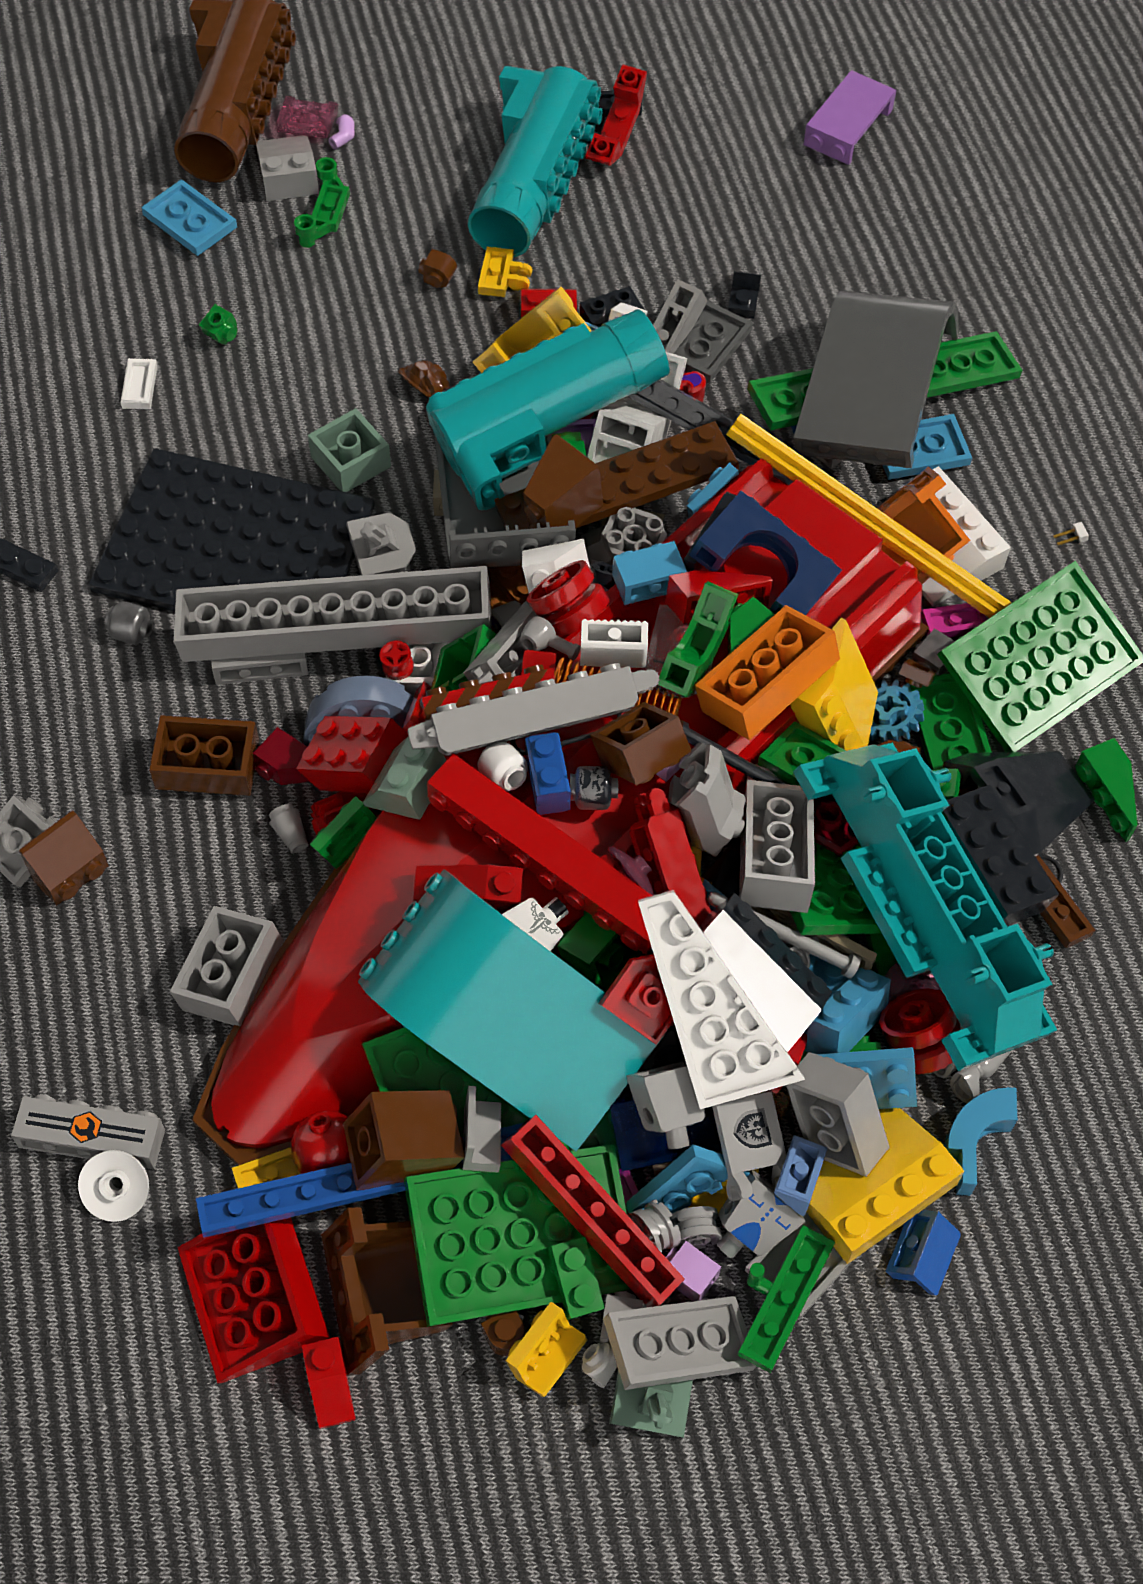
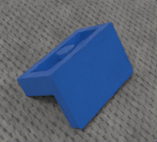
(924, 1250)

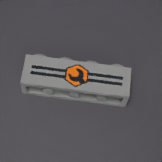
(85, 1130)

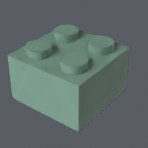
(349, 450)

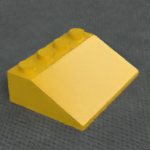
(842, 699)
(905, 1181)

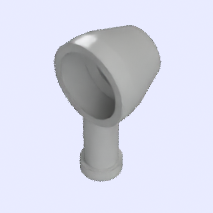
(540, 634)

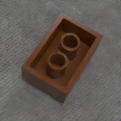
(204, 755)

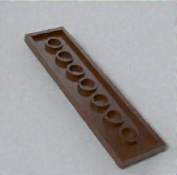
(644, 474)

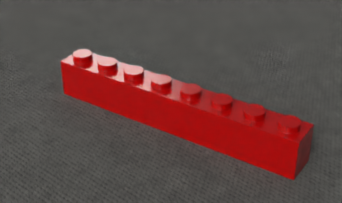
(542, 849)

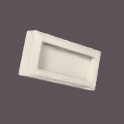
(139, 384)

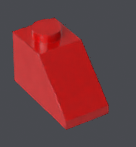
(328, 1382)

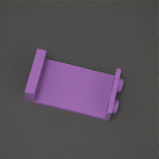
(848, 116)

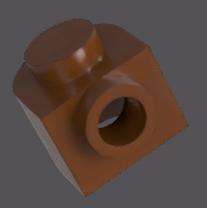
(437, 268)
(502, 1331)

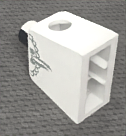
(539, 921)

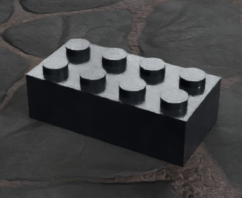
(1000, 855)

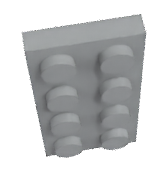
(677, 1342)

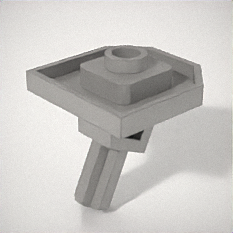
(381, 544)

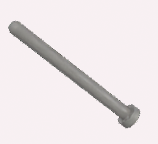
(848, 964)

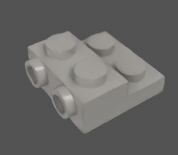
(18, 826)

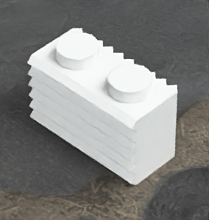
(613, 643)

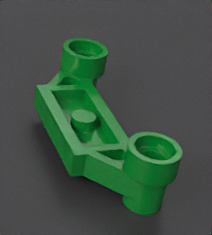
(328, 207)

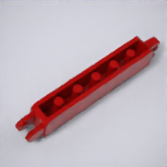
(665, 847)

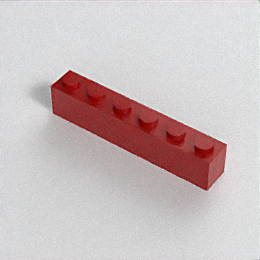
(593, 1212)

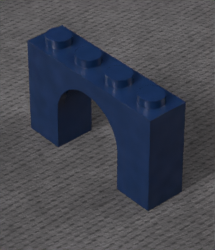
(750, 524)

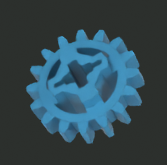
(894, 715)

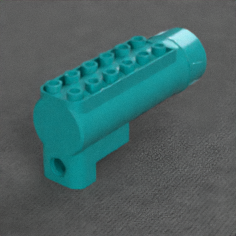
(546, 133)
(502, 415)

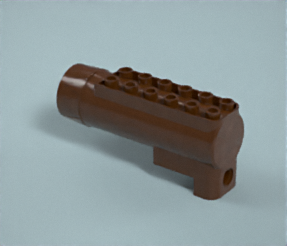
(242, 61)

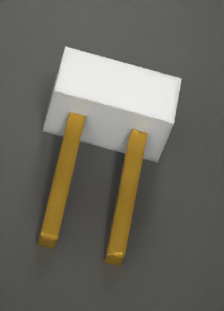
(1080, 532)

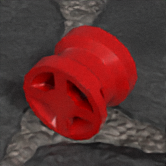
(389, 656)

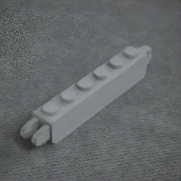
(503, 651)
(532, 711)

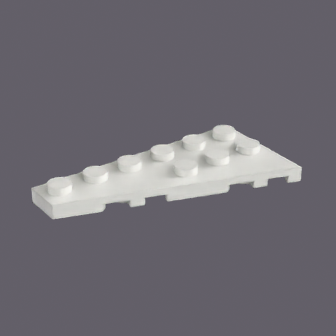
(718, 1026)

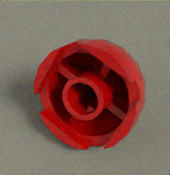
(320, 1142)

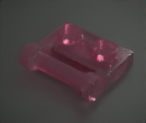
(306, 117)

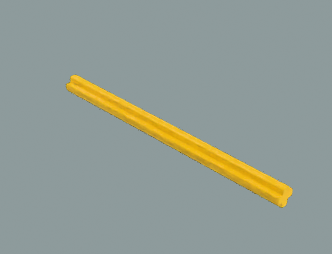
(893, 534)

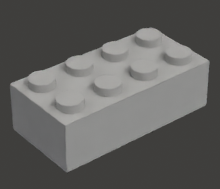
(777, 847)

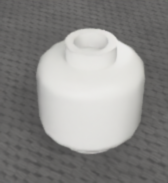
(503, 765)

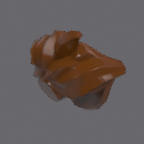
(425, 377)

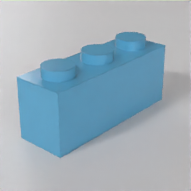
(849, 1013)

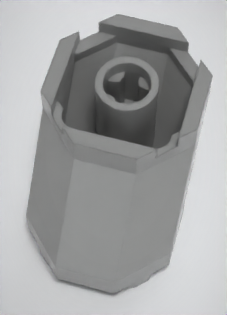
(624, 532)
(707, 799)

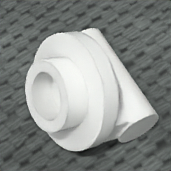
(599, 1363)

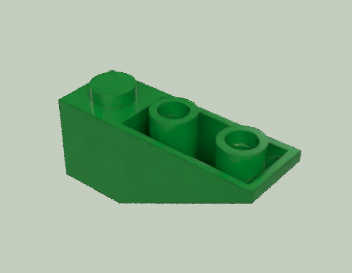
(1110, 779)

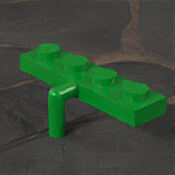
(784, 1297)

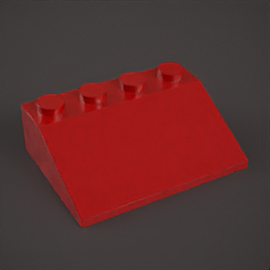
(252, 1297)

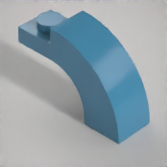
(981, 1116)

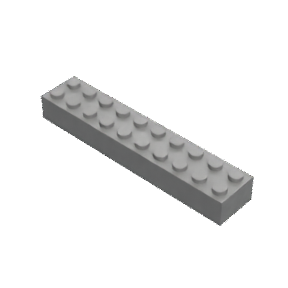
(330, 613)

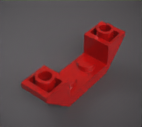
(628, 93)

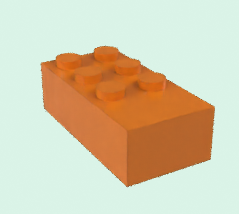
(767, 672)

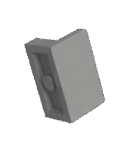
(481, 1134)

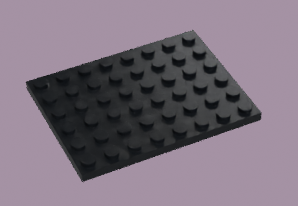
(223, 527)

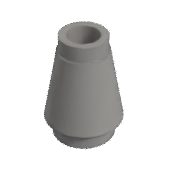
(289, 827)

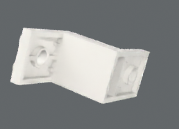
(631, 425)

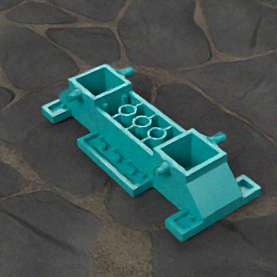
(933, 899)

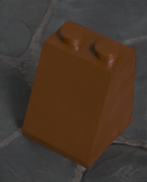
(562, 487)
(402, 1136)

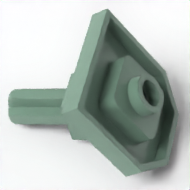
(652, 1408)

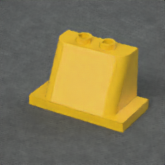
(541, 323)

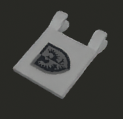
(749, 1140)

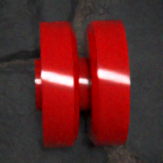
(568, 598)
(920, 1022)

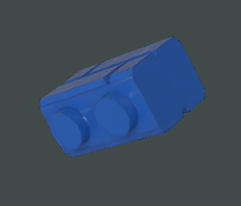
(547, 773)

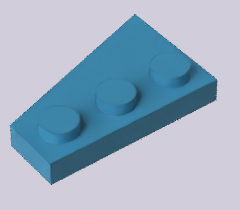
(687, 1176)

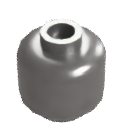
(128, 622)

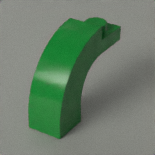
(701, 641)

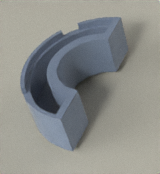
(359, 698)

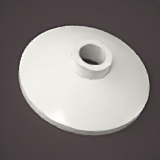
(99, 1193)

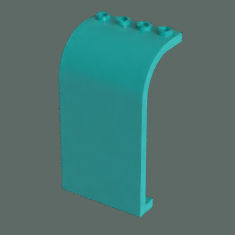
(504, 1009)

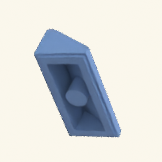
(800, 1173)

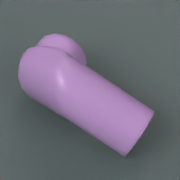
(345, 133)

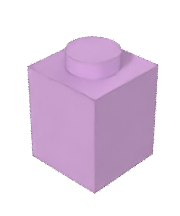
(696, 1268)

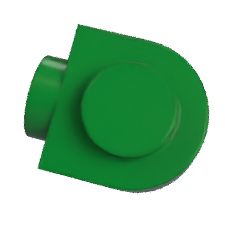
(224, 328)

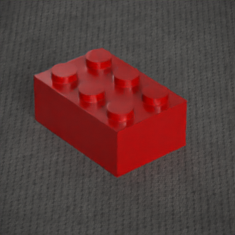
(349, 752)

